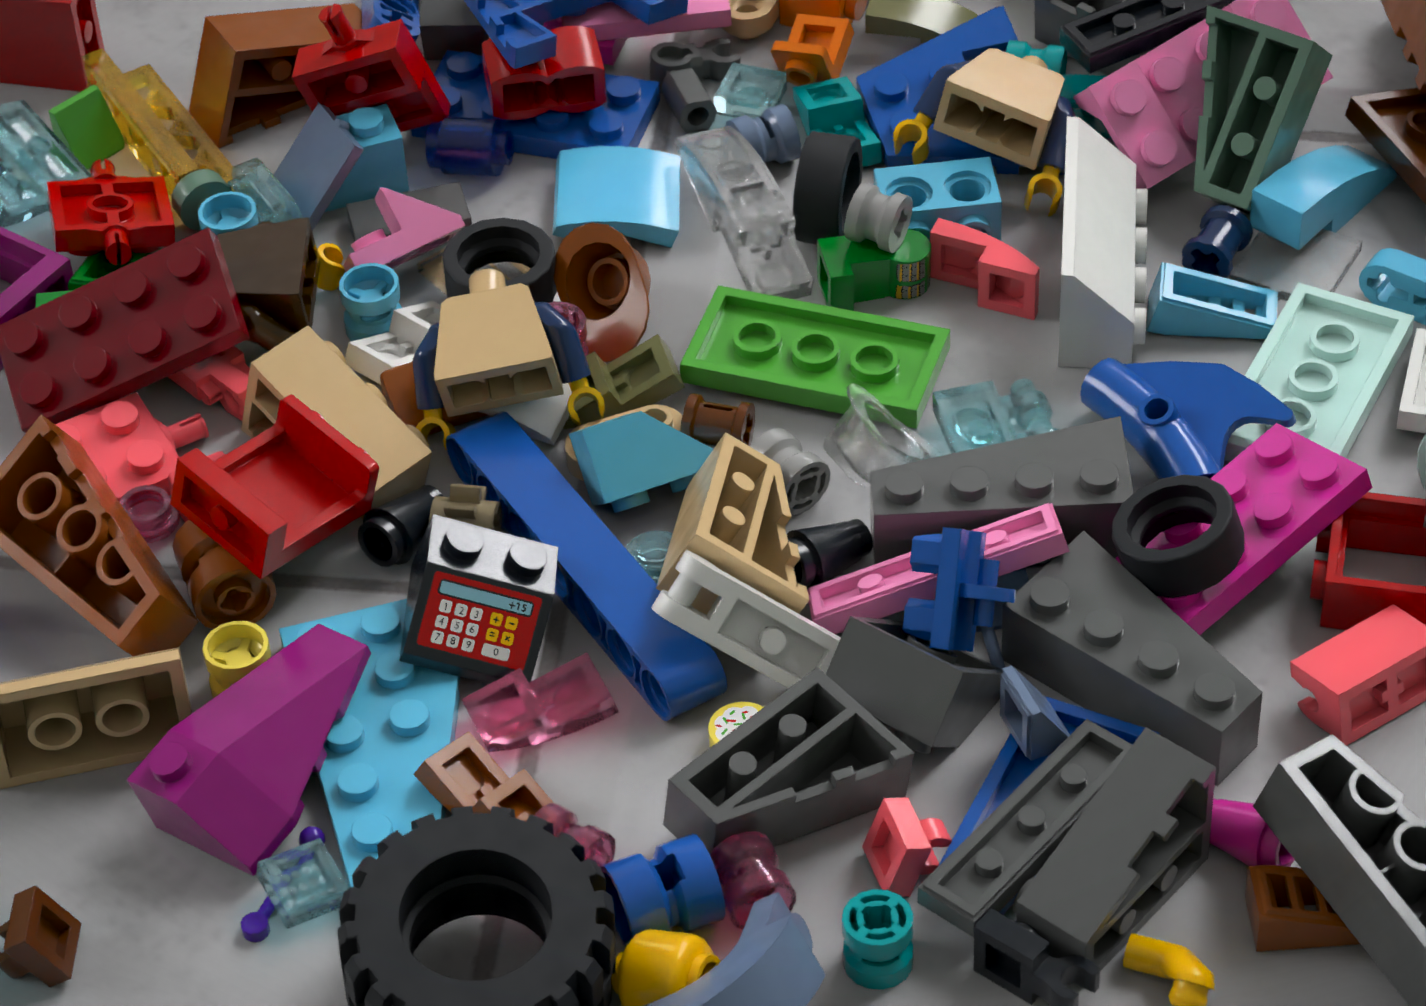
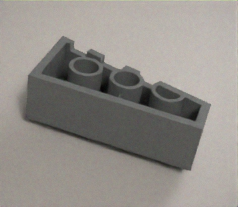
(1074, 468)

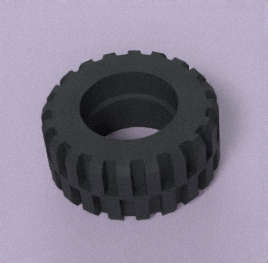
(470, 869)

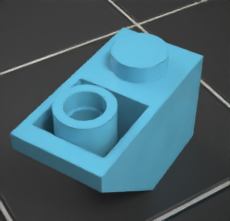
(633, 455)

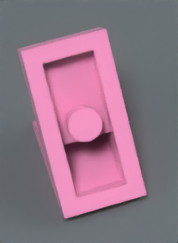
(413, 228)

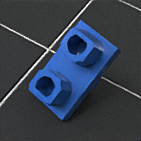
(963, 589)

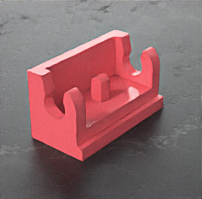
(1364, 675)

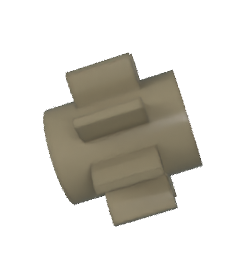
(470, 506)

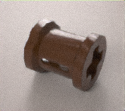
(710, 421)

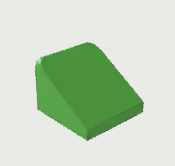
(87, 127)

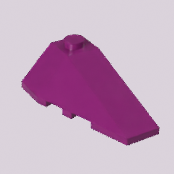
(242, 760)

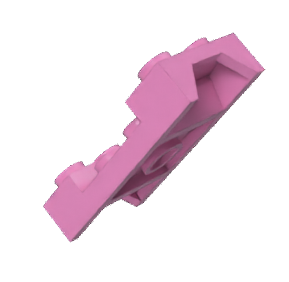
(1158, 98)

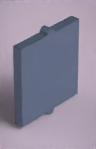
(318, 162)

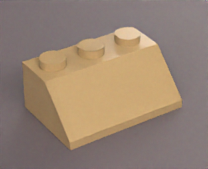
(89, 716)

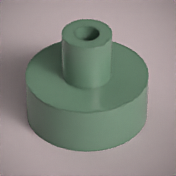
(194, 190)

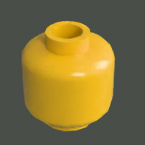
(660, 965)

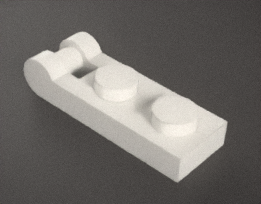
(746, 623)

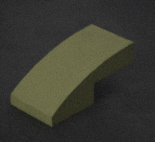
(915, 17)
(630, 381)

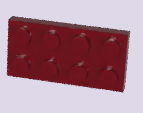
(122, 331)

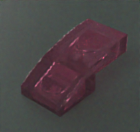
(524, 714)

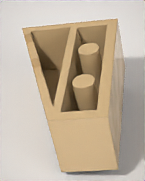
(325, 383)
(737, 521)

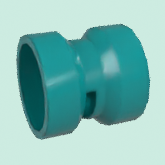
(877, 939)

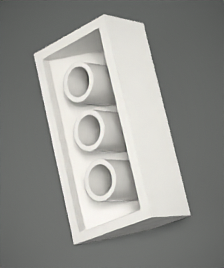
(1100, 252)

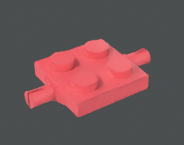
(131, 444)

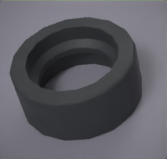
(825, 184)
(499, 242)
(1172, 503)

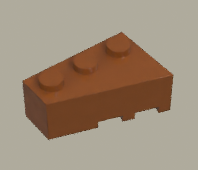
(249, 67)

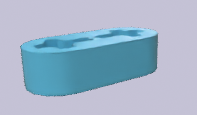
(1396, 282)

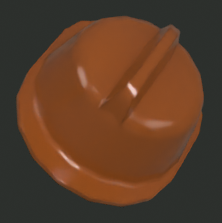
(608, 283)

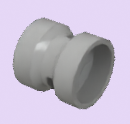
(803, 472)

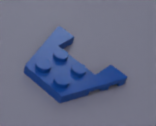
(519, 29)
(898, 84)

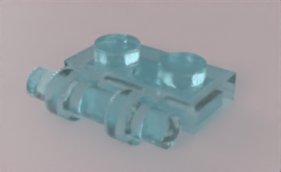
(979, 417)

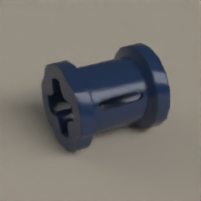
(1221, 236)

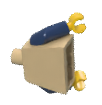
(1001, 107)
(497, 353)

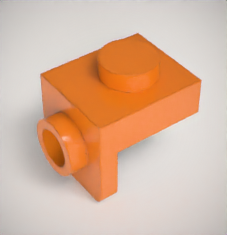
(813, 49)

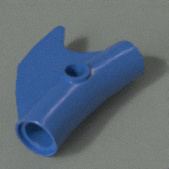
(1180, 410)

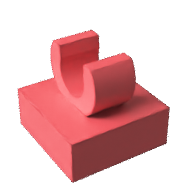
(902, 845)

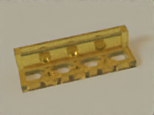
(140, 122)

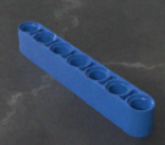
(594, 569)

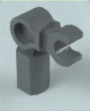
(681, 75)

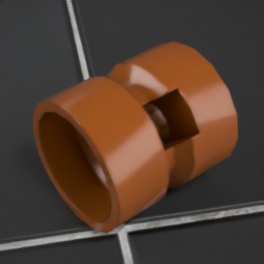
(218, 583)

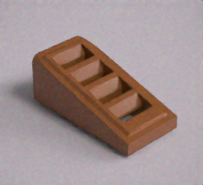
(1292, 927)

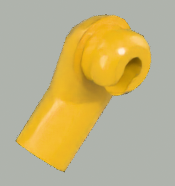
(1171, 962)

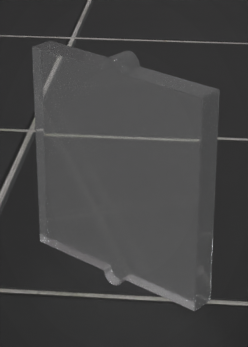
(1280, 267)

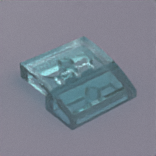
(27, 161)

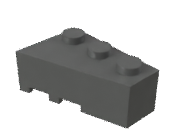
(790, 769)

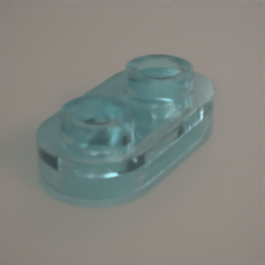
(270, 196)

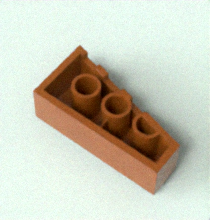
(84, 546)

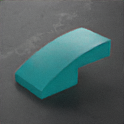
(837, 109)

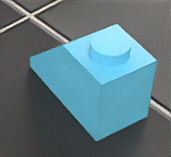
(380, 163)

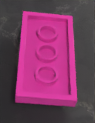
(1284, 499)

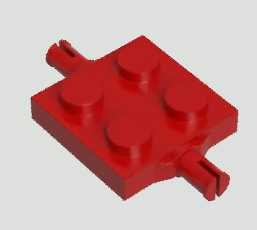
(110, 214)

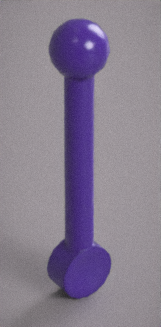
(255, 924)

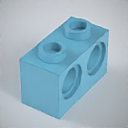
(948, 190)

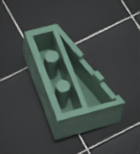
(1253, 104)

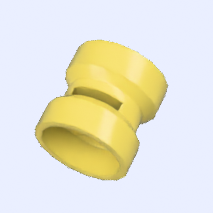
(234, 652)

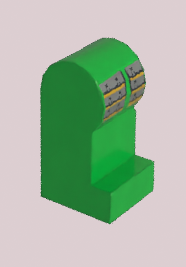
(863, 272)

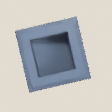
(1029, 716)

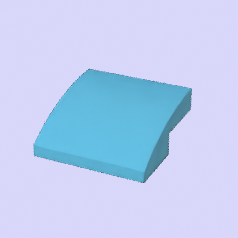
(618, 187)

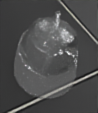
(872, 439)

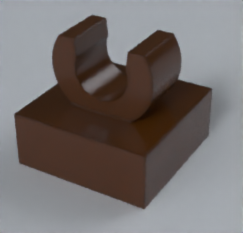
(39, 938)

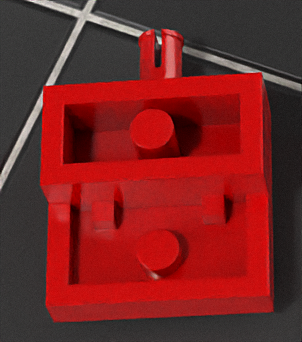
(368, 71)

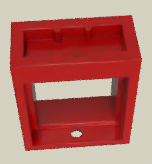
(1374, 524)

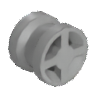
(878, 217)

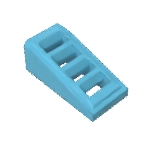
(1208, 305)

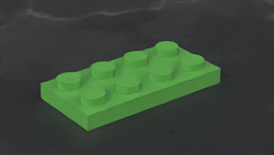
(812, 353)

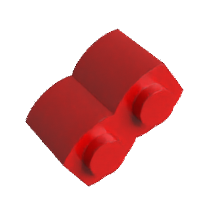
(562, 83)

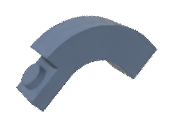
(765, 968)

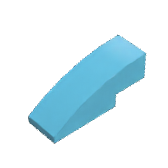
(1317, 193)

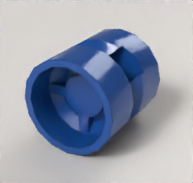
(666, 891)

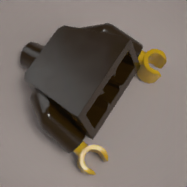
(278, 276)

